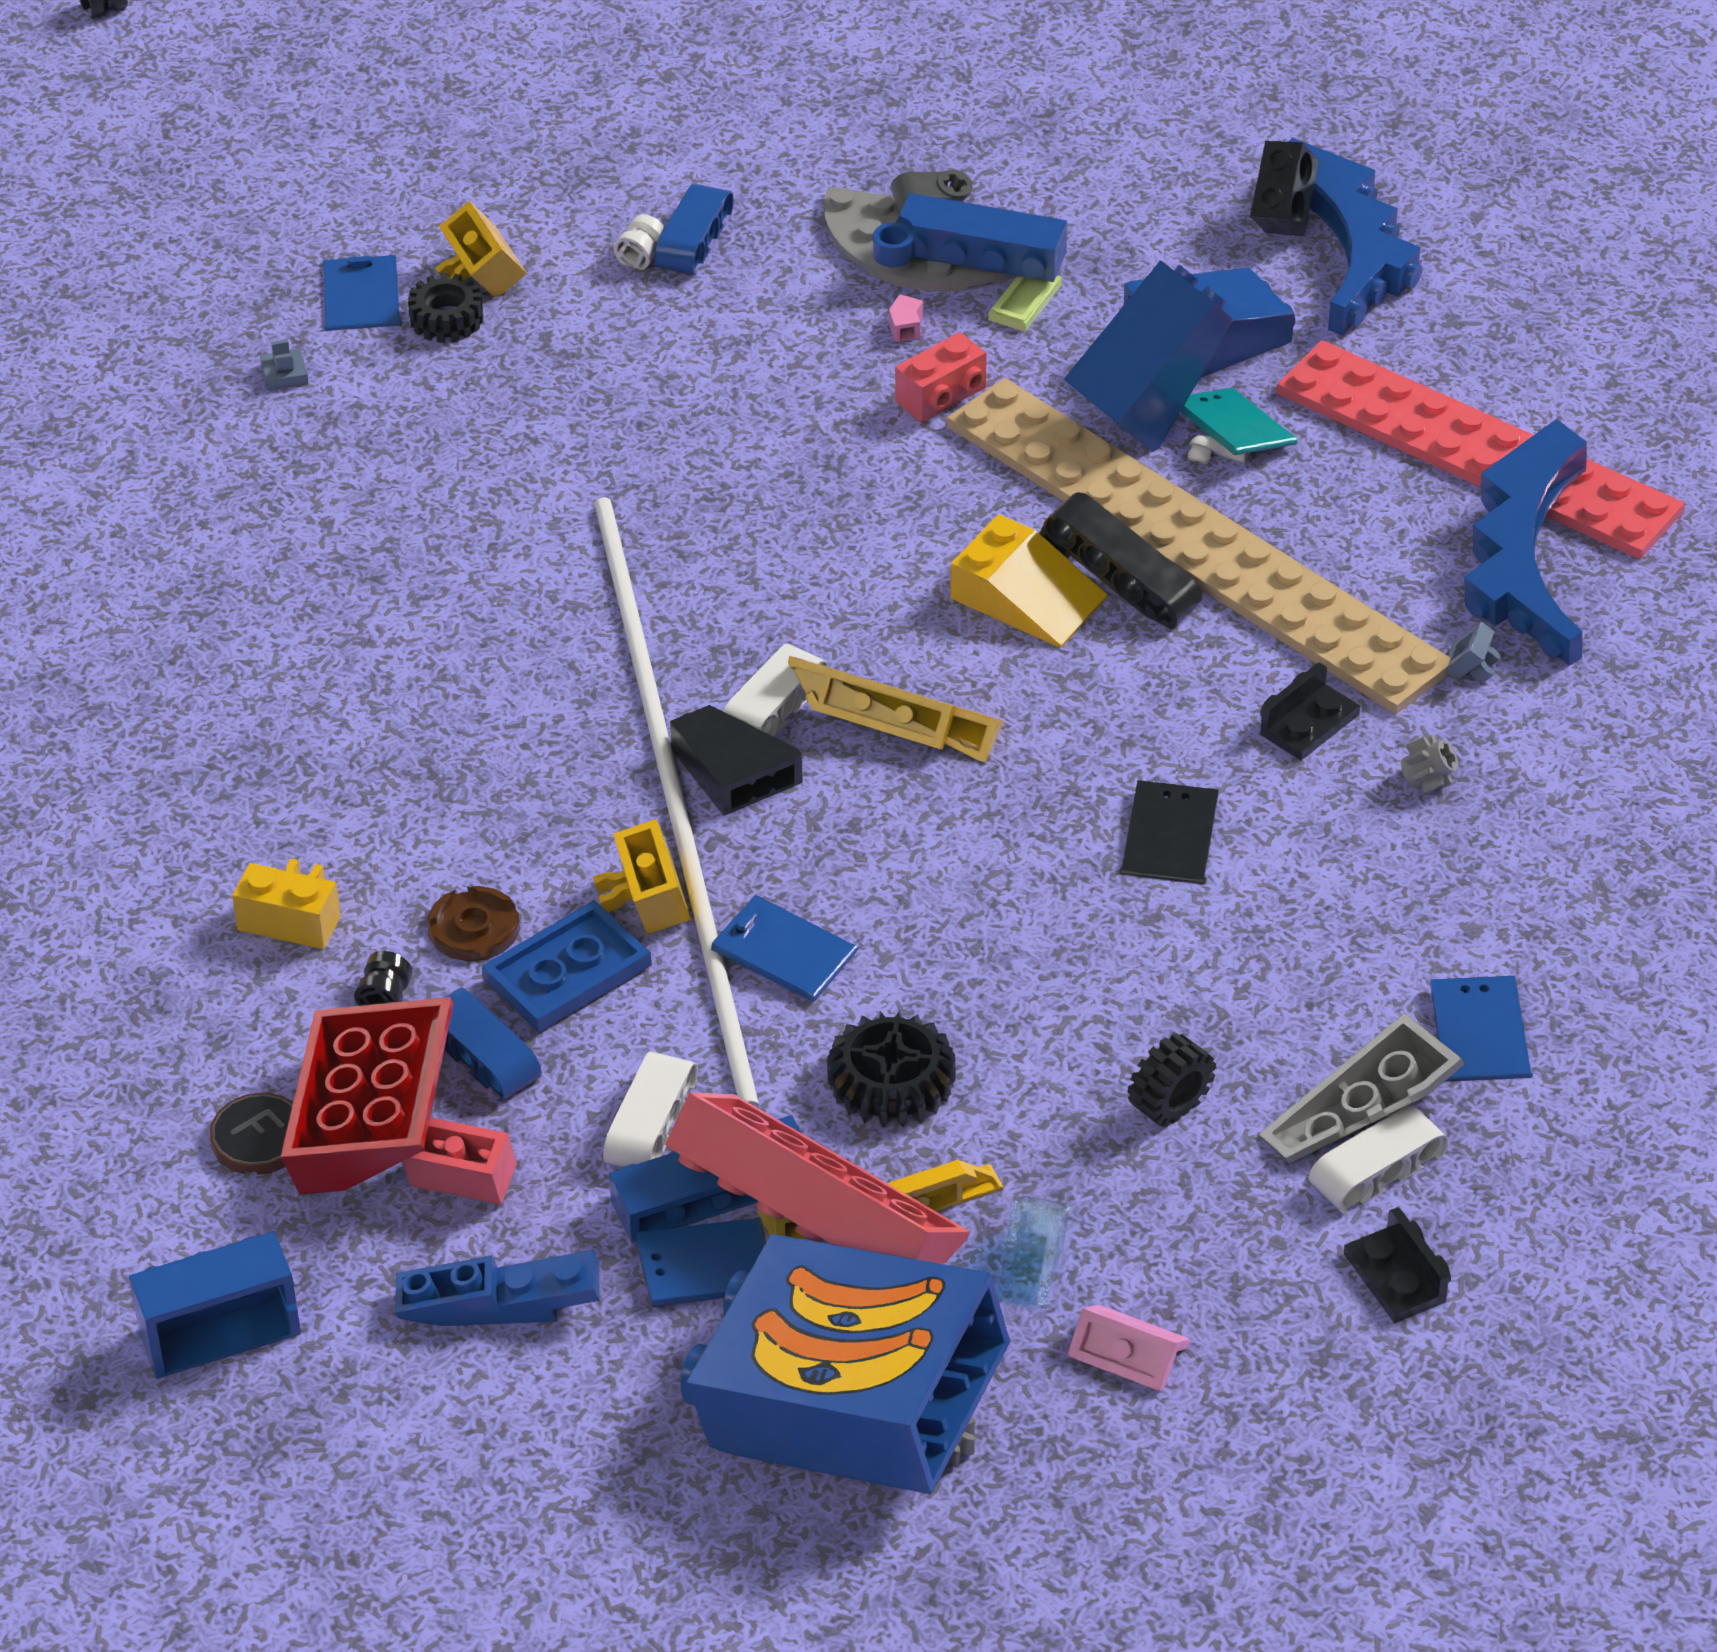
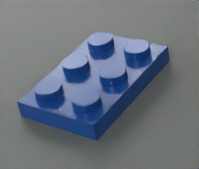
(566, 965)

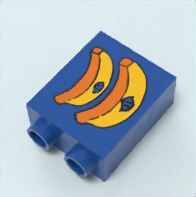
(847, 1362)

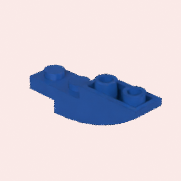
(487, 1294)

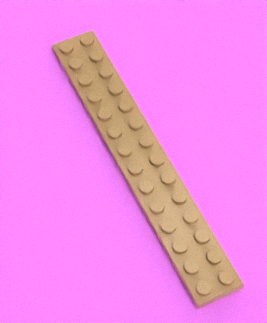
(1209, 547)

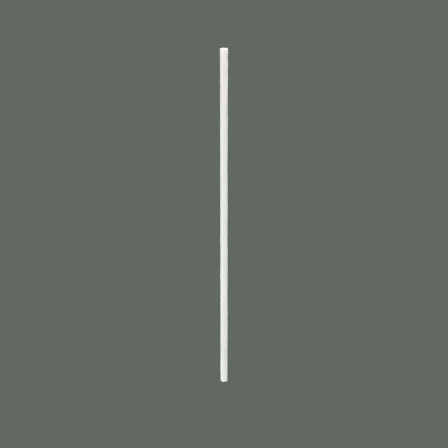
(676, 805)

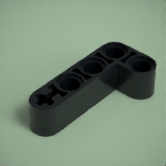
(1121, 560)

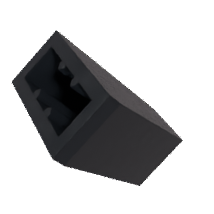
(733, 759)

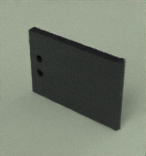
(1170, 834)

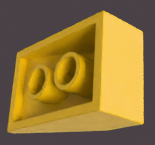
(1024, 582)

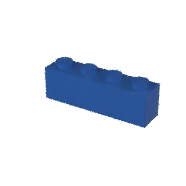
(670, 1195)

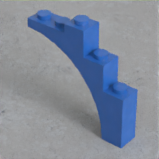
(1367, 232)
(1518, 497)

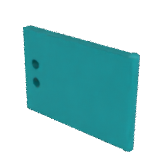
(1236, 422)

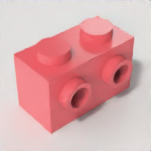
(940, 377)
(463, 1161)

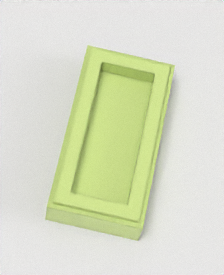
(1023, 302)

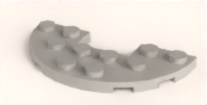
(851, 221)

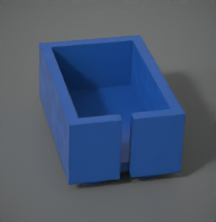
(215, 1304)

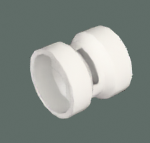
(639, 242)

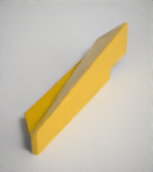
(896, 710)
(934, 1188)

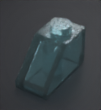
(1032, 1250)

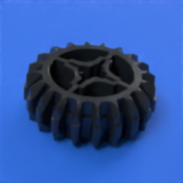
(915, 1082)

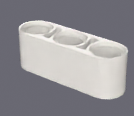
(771, 692)
(649, 1109)
(1377, 1157)

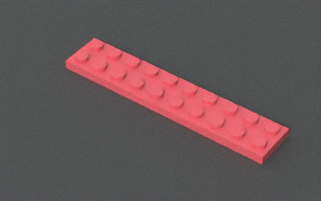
(1469, 442)

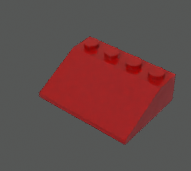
(364, 1092)

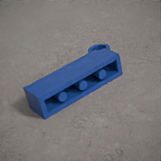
(972, 238)

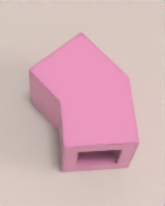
(905, 318)

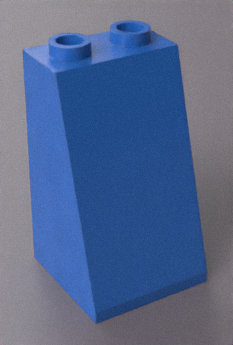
(1258, 314)
(1152, 353)

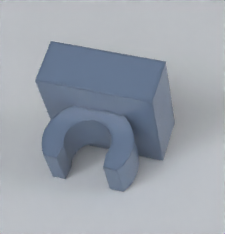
(283, 366)
(1473, 653)

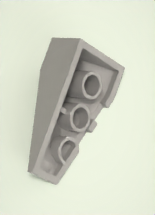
(1376, 1081)

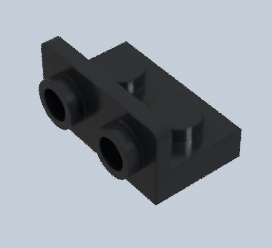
(1306, 713)
(1400, 1267)

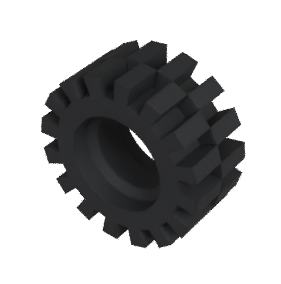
(445, 292)
(1171, 1079)

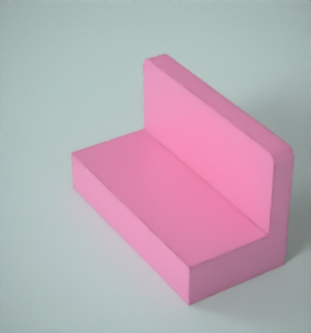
(1125, 1346)

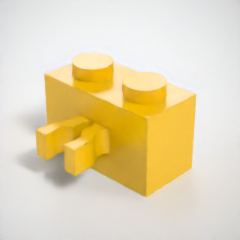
(479, 251)
(646, 879)
(287, 904)

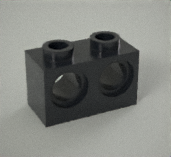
(1284, 188)

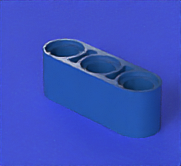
(692, 228)
(489, 1047)

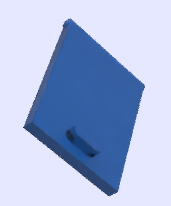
(361, 294)
(784, 948)
(1482, 1026)
(697, 1259)

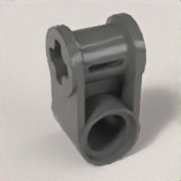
(931, 184)

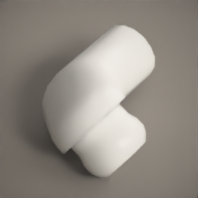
(1204, 445)

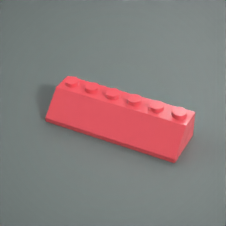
(806, 1181)

